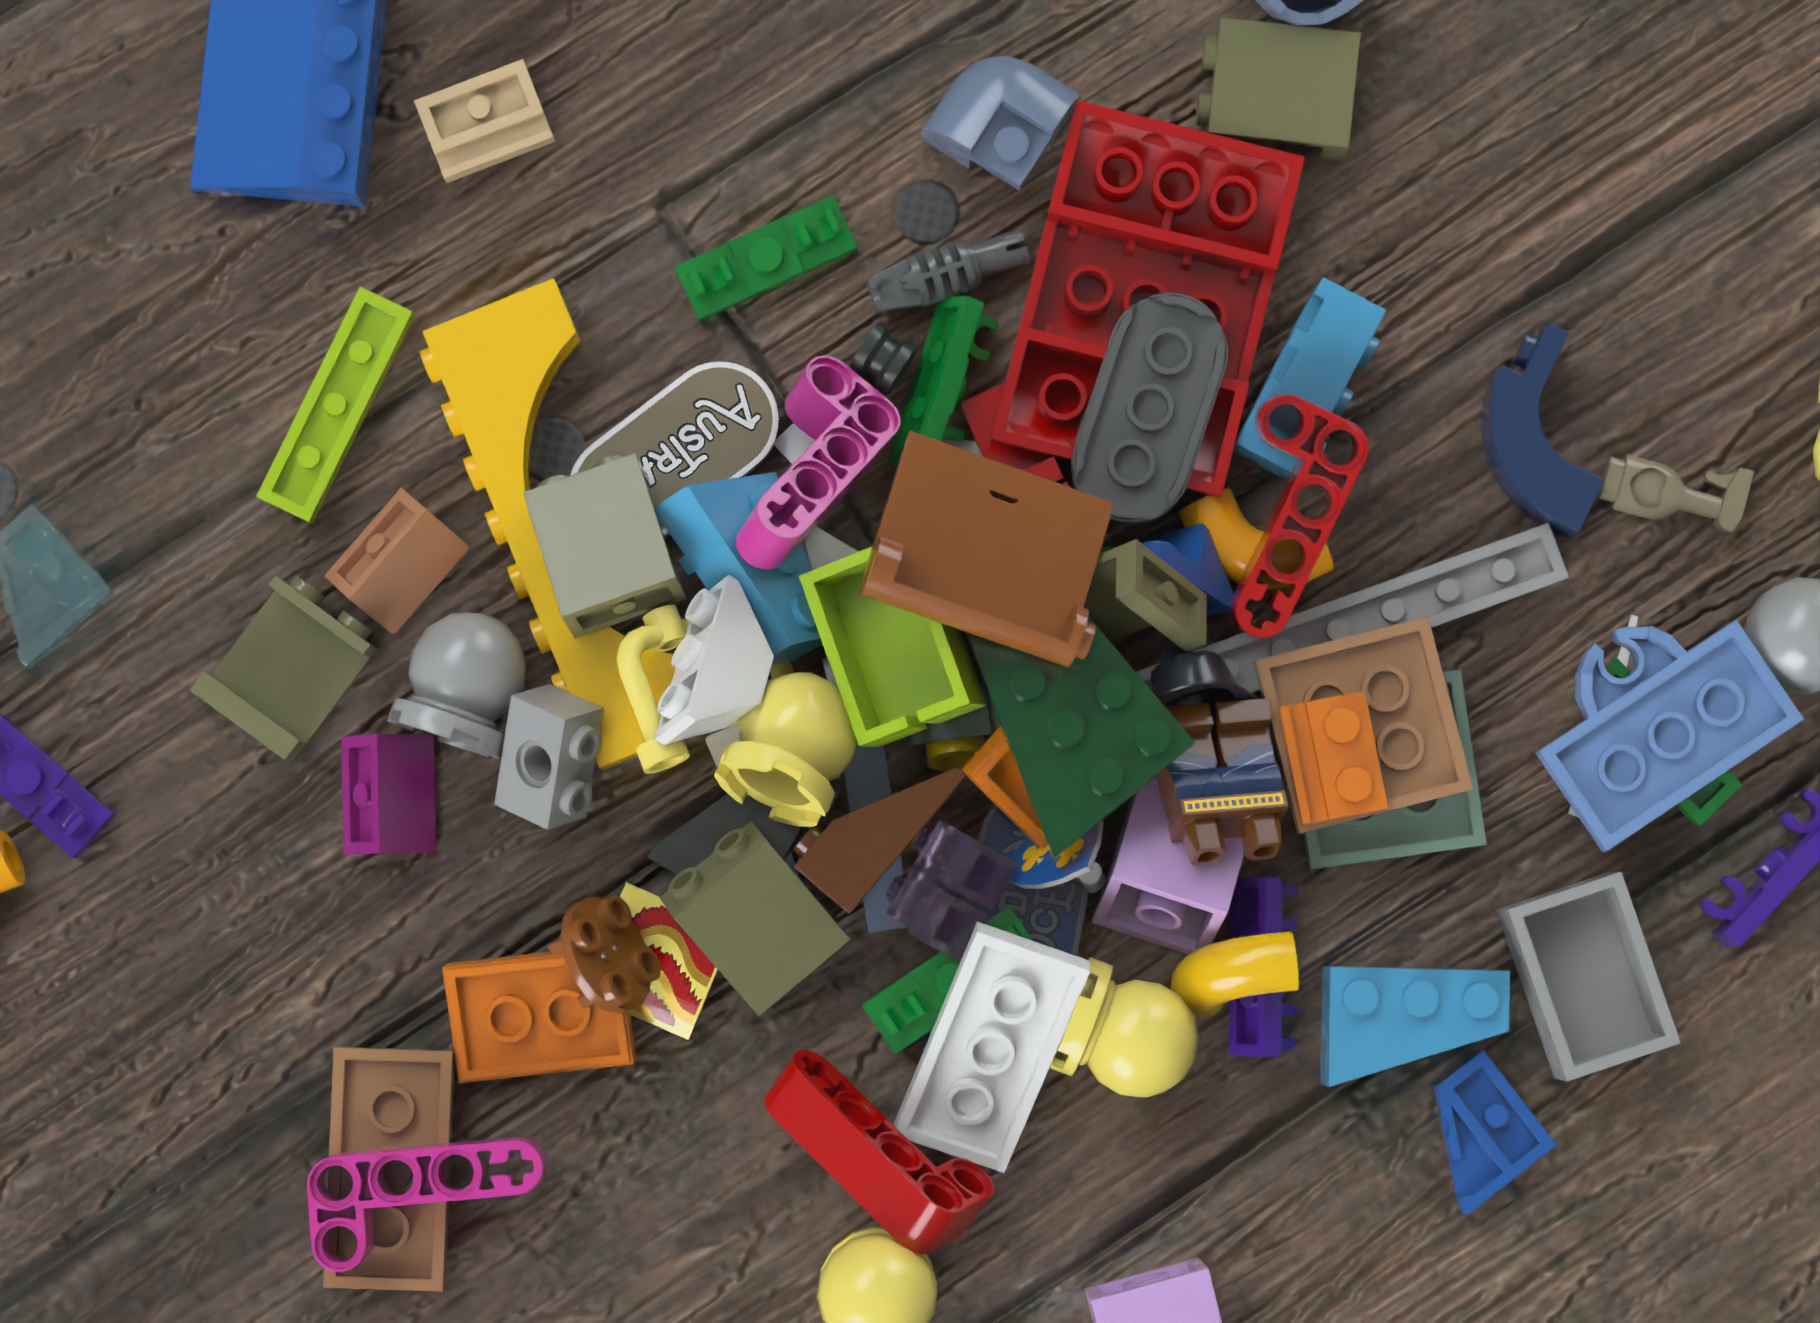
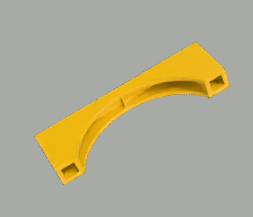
(496, 376)

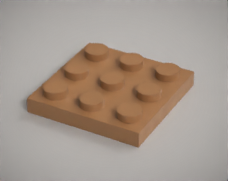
(1406, 704)

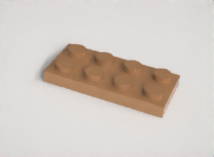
(383, 1103)

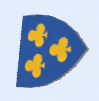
(1039, 870)

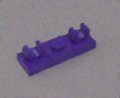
(48, 792)
(1778, 875)
(1257, 1018)

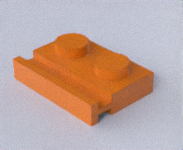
(1332, 758)

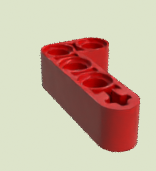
(1286, 519)
(873, 1159)

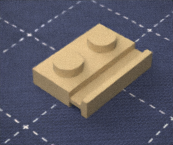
(484, 121)

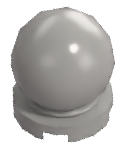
(1787, 633)
(463, 682)

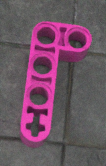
(849, 433)
(428, 1186)

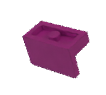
(388, 794)

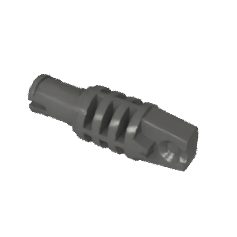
(944, 272)

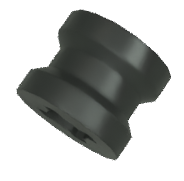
(883, 358)

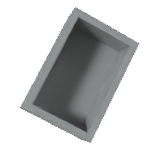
(1588, 976)

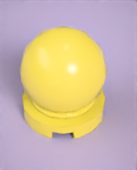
(790, 749)
(1129, 1034)
(876, 1281)

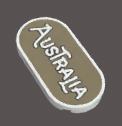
(695, 431)

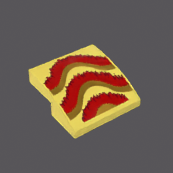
(685, 970)

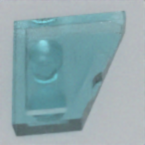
(45, 584)

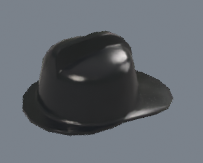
(1194, 679)

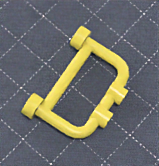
(661, 632)

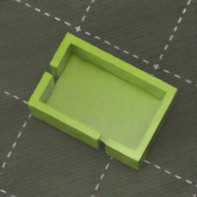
(887, 661)

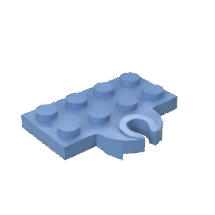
(1663, 726)

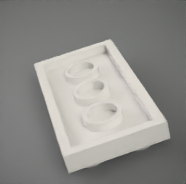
(991, 1047)

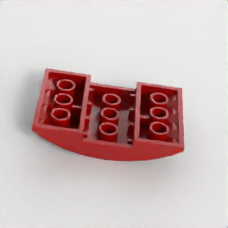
(1135, 217)

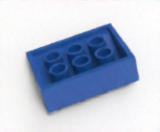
(289, 99)

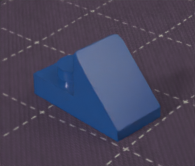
(1196, 558)

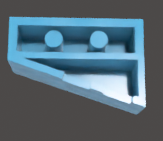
(1315, 364)
(705, 527)
(1404, 1014)

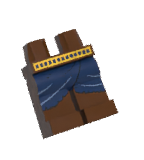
(1224, 782)

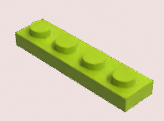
(336, 405)

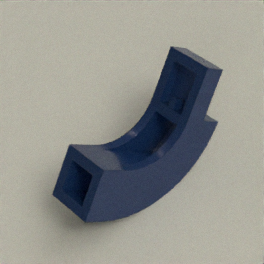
(1517, 449)

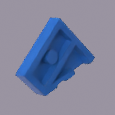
(1486, 1130)

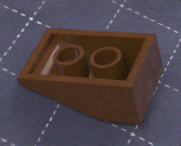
(865, 843)

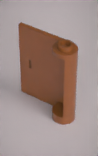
(988, 550)

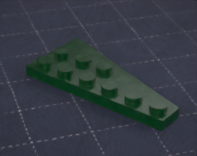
(1078, 732)

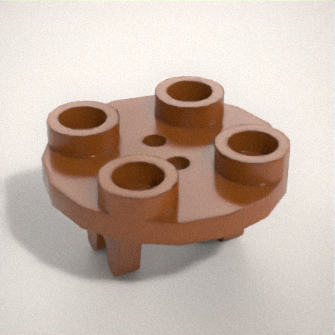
(606, 954)

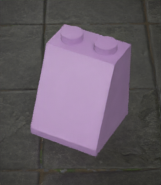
(1154, 886)
(1161, 1295)

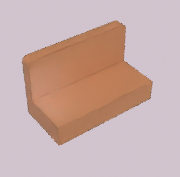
(397, 561)

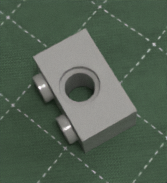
(549, 756)

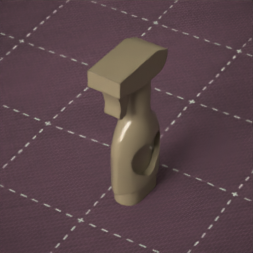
(1657, 491)

